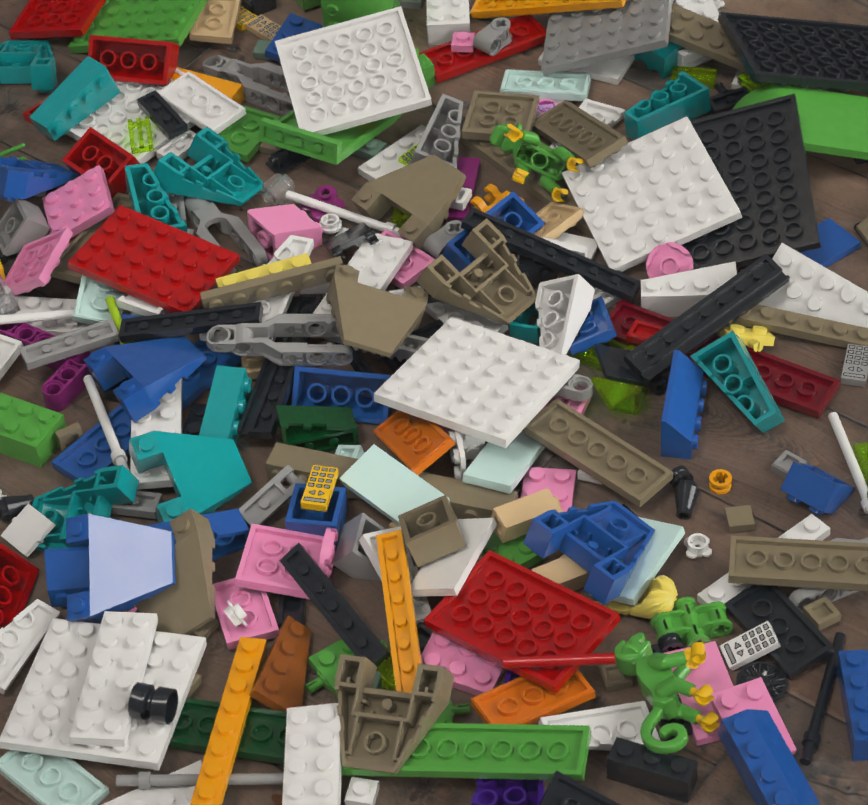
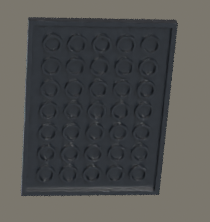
(800, 51)
(768, 176)

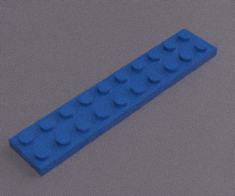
(92, 449)

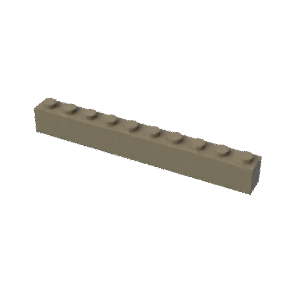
(466, 499)

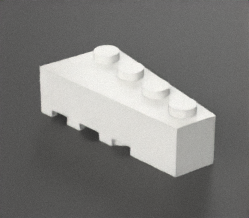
(680, 291)

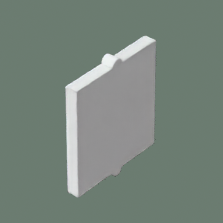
(27, 530)

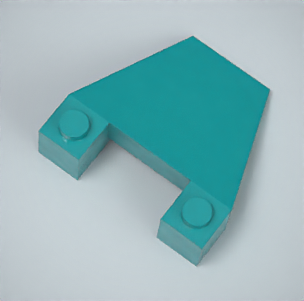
(28, 64)
(214, 177)
(200, 468)
(87, 496)

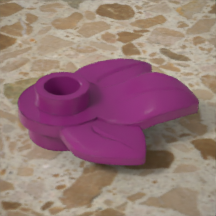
(330, 199)

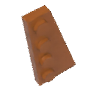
(284, 670)

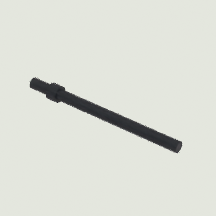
(812, 737)

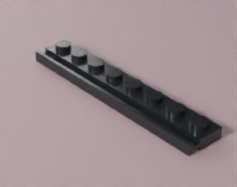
(706, 318)
(274, 381)

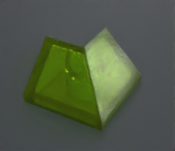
(621, 396)

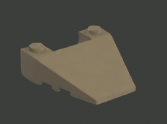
(419, 191)
(489, 285)
(372, 316)
(192, 598)
(386, 725)

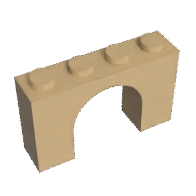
(514, 521)

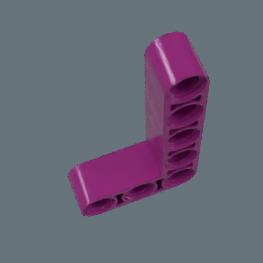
(69, 374)

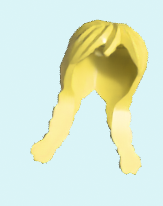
(656, 599)

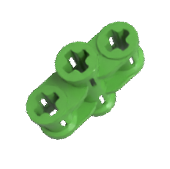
(694, 623)

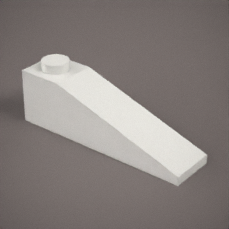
(562, 310)

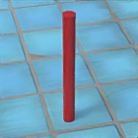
(559, 660)

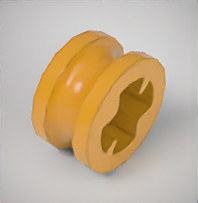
(720, 475)

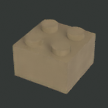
(431, 531)

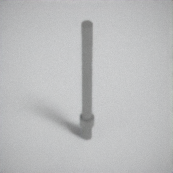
(145, 780)

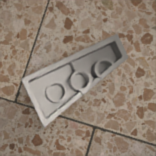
(442, 132)

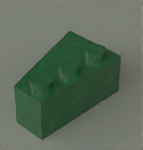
(317, 426)

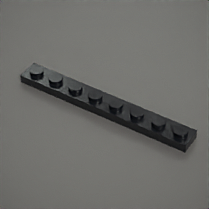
(558, 257)

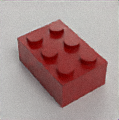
(96, 150)

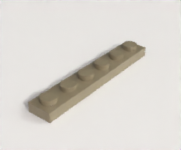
(271, 285)
(804, 326)

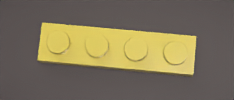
(263, 270)

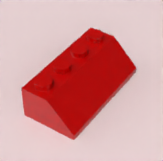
(135, 58)
(16, 583)

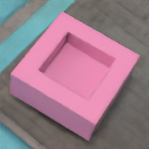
(463, 42)

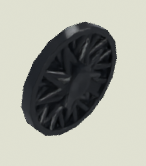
(771, 674)

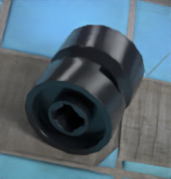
(151, 703)

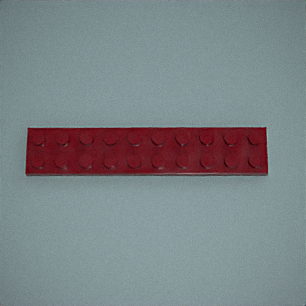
(787, 382)

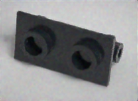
(285, 160)

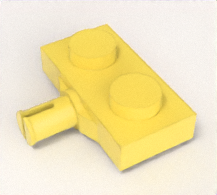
(752, 337)

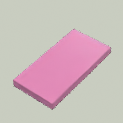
(716, 676)

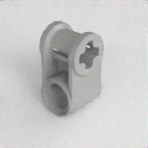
(493, 36)
(436, 242)

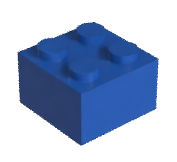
(317, 521)

